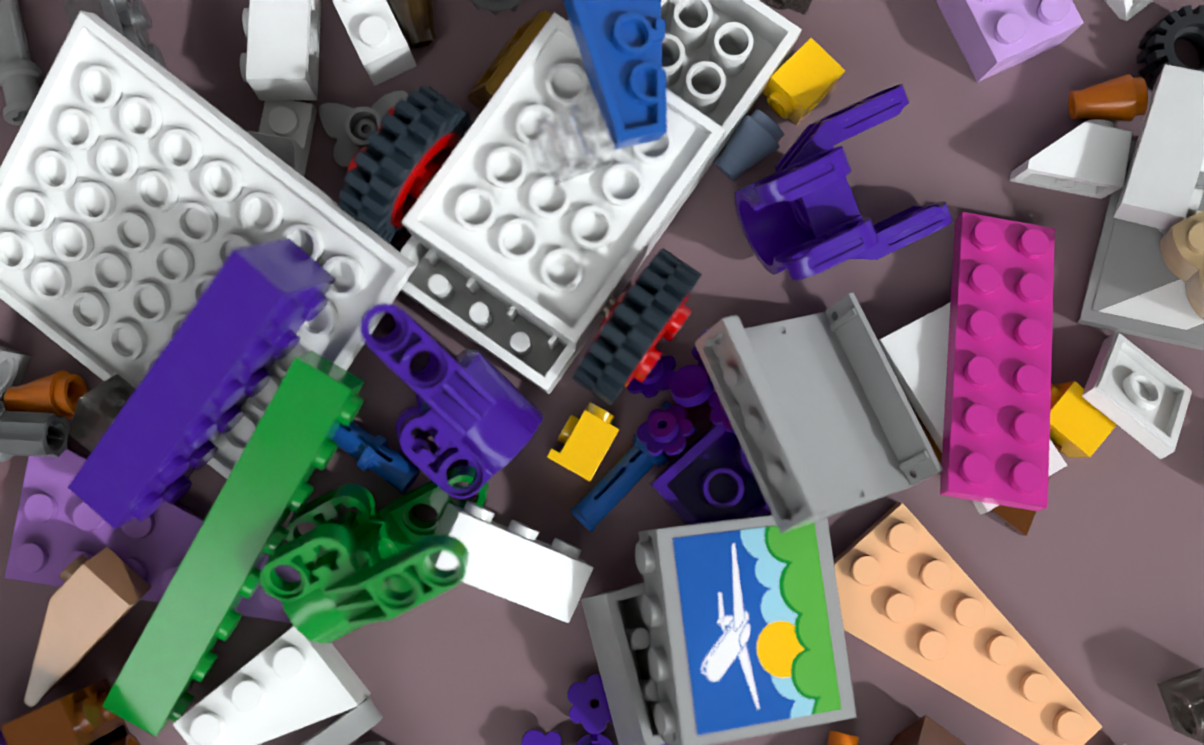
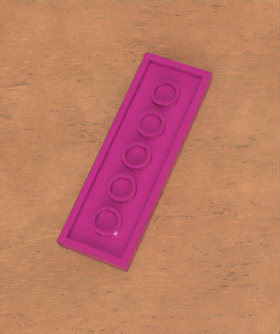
(999, 363)

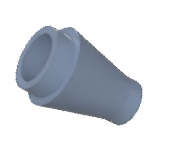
(750, 143)

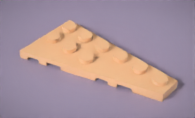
(928, 614)

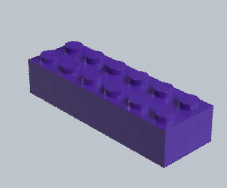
(203, 380)

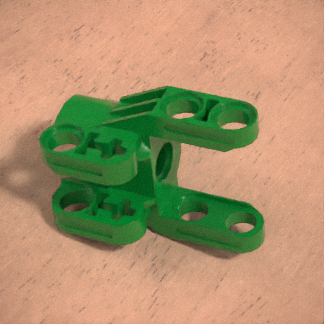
(366, 562)

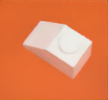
(1082, 162)

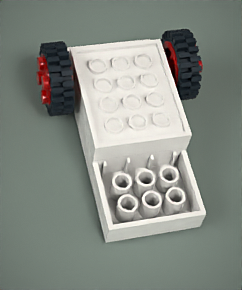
(542, 263)

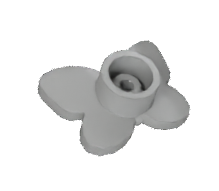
(354, 126)

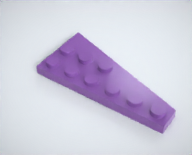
(59, 527)

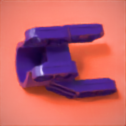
(806, 211)
(458, 401)

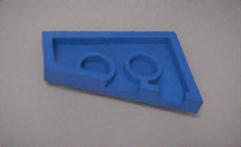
(624, 65)

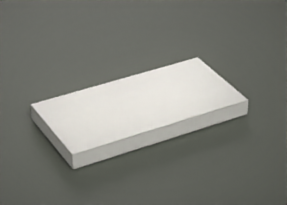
(920, 365)

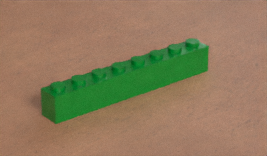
(234, 541)

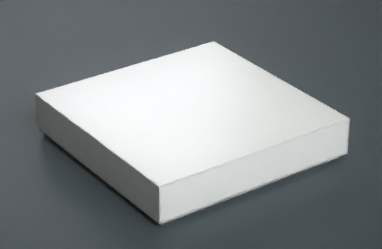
(1138, 395)

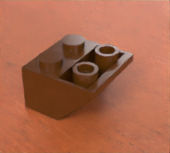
(71, 721)

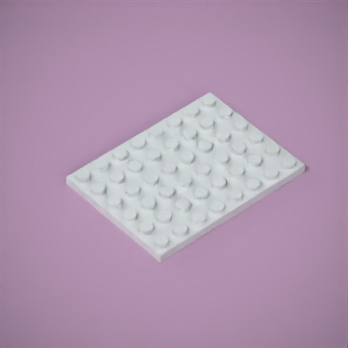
(134, 200)

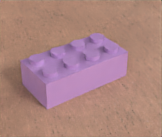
(1007, 32)

